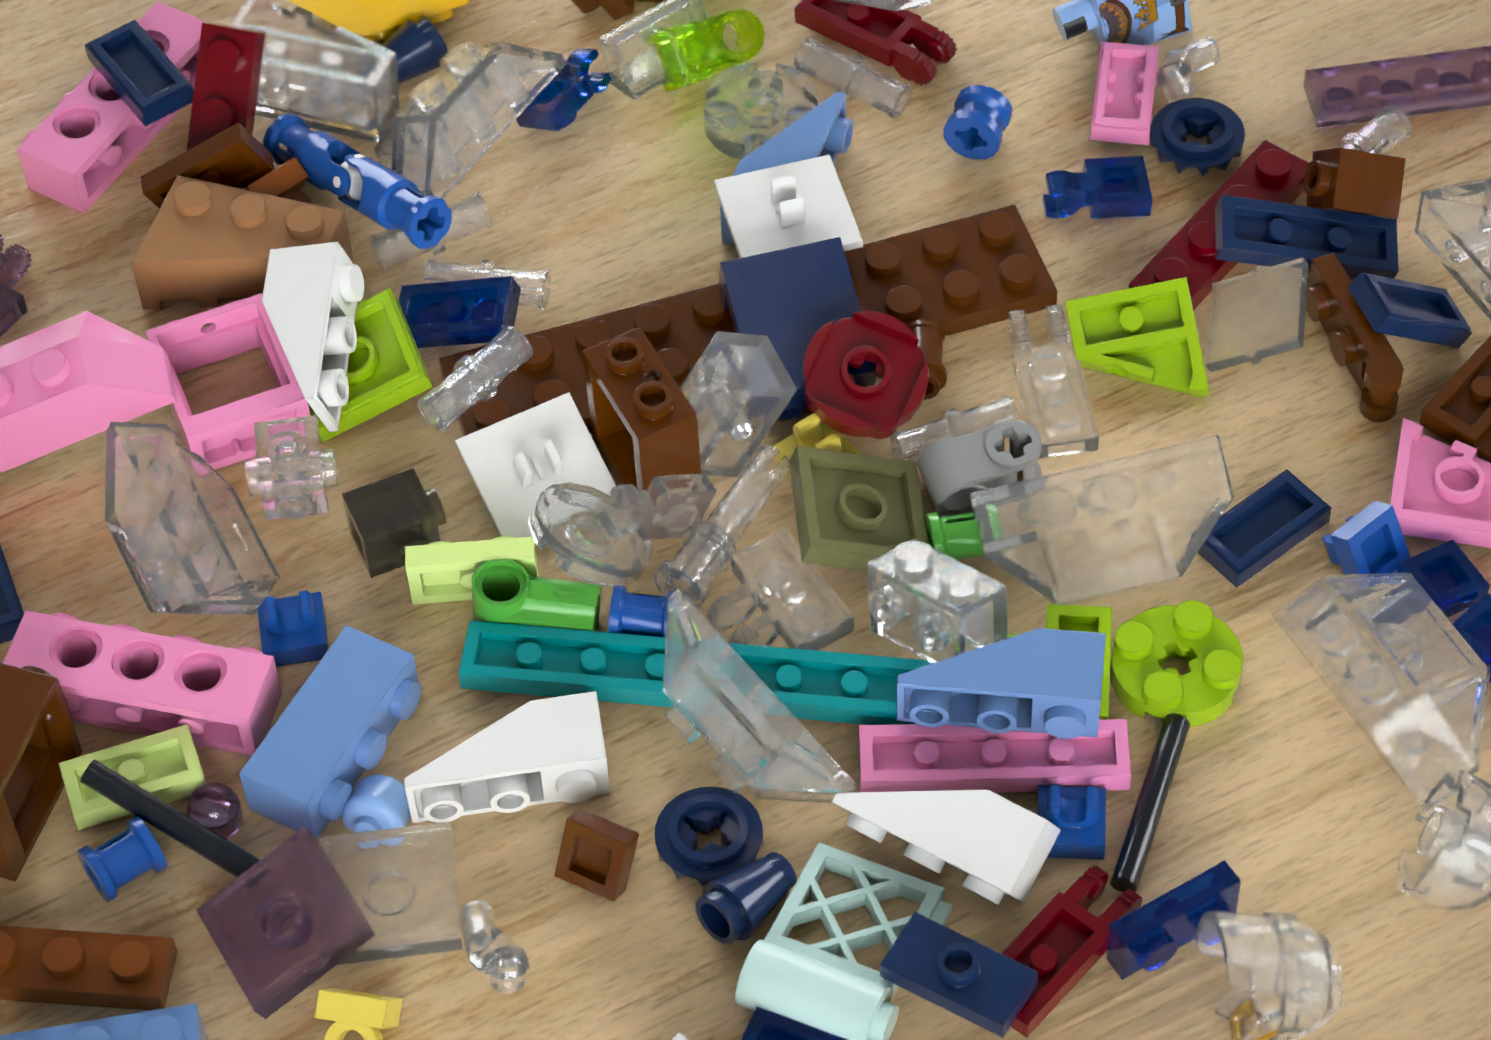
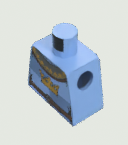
(1124, 20)

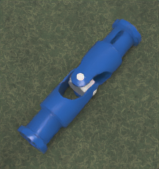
(360, 181)

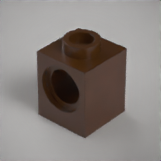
(1355, 182)

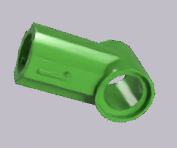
(532, 598)

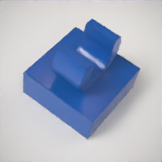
(1368, 541)
(293, 628)
(1079, 816)

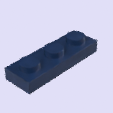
(1281, 232)

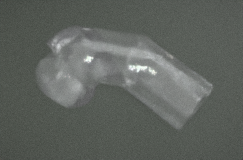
(1181, 63)
(492, 949)

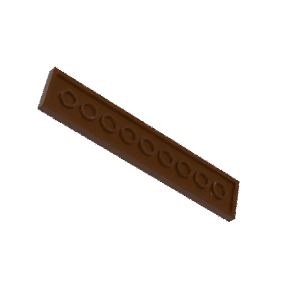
(946, 273)

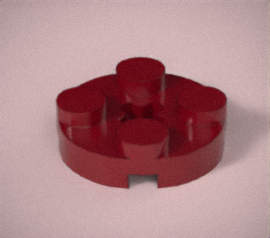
(873, 409)

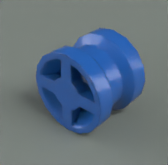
(978, 122)

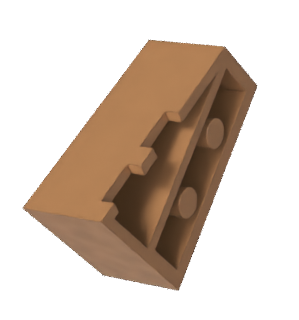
(218, 241)

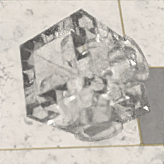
(291, 468)

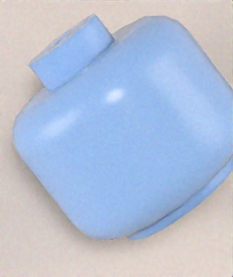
(376, 804)

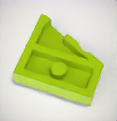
(1141, 336)

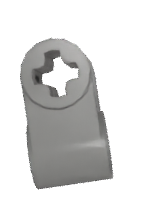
(978, 462)

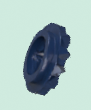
(1200, 119)
(703, 811)

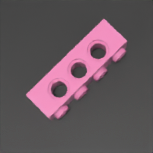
(94, 131)
(113, 696)

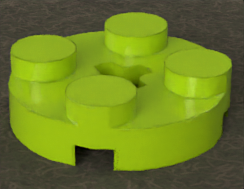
(1185, 633)

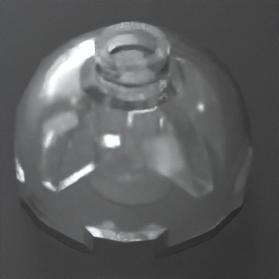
(1453, 847)

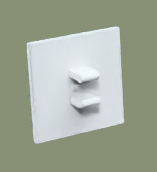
(787, 207)
(526, 456)

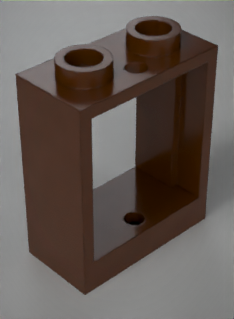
(635, 422)
(33, 742)

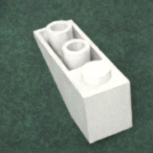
(313, 308)
(526, 759)
(969, 829)

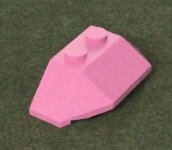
(74, 384)

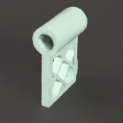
(823, 980)

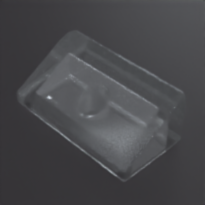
(630, 59)

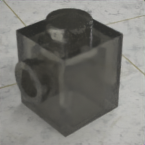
(392, 516)

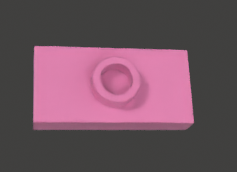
(1124, 93)

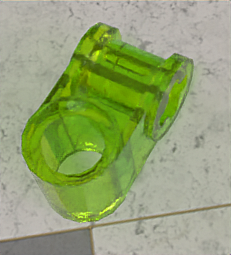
(697, 48)

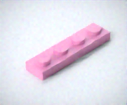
(974, 759)

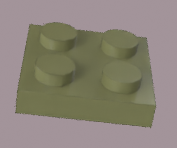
(854, 506)

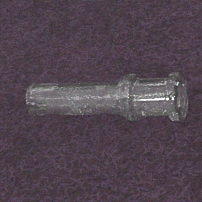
(711, 543)

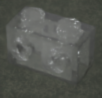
(737, 398)
(934, 602)

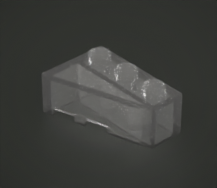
(323, 76)

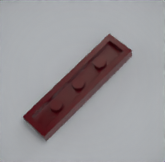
(1265, 175)

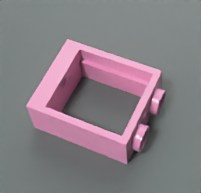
(227, 432)

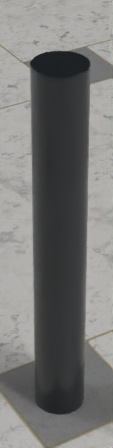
(1150, 803)
(167, 819)

